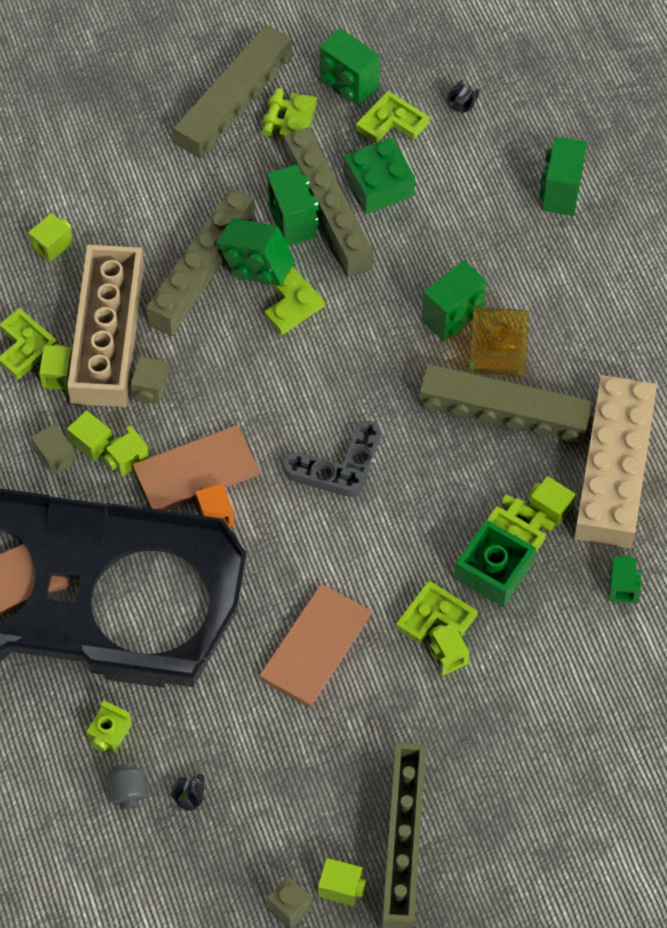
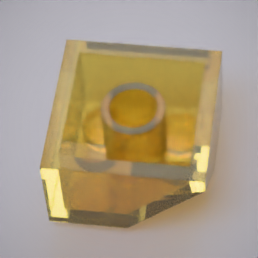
(499, 341)

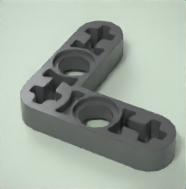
(347, 470)

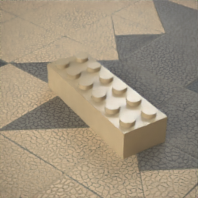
(106, 326)
(616, 462)

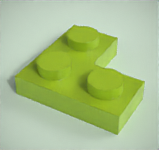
(389, 113)
(297, 303)
(28, 346)
(434, 606)

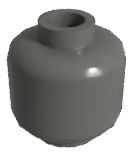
(126, 785)

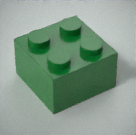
(349, 67)
(379, 175)
(562, 175)
(292, 204)
(256, 252)
(451, 300)
(495, 563)

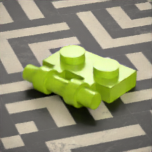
(298, 115)
(528, 532)

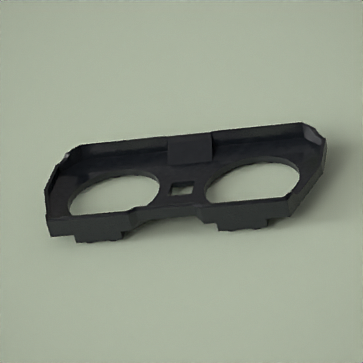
(82, 543)

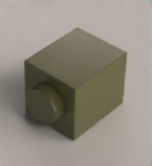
(149, 380)
(53, 449)
(289, 902)

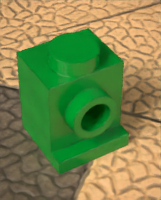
(624, 580)

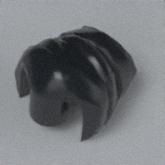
(462, 98)
(189, 793)

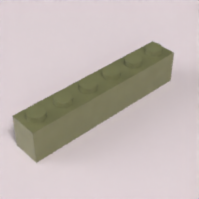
(233, 91)
(334, 210)
(197, 265)
(505, 403)
(404, 836)

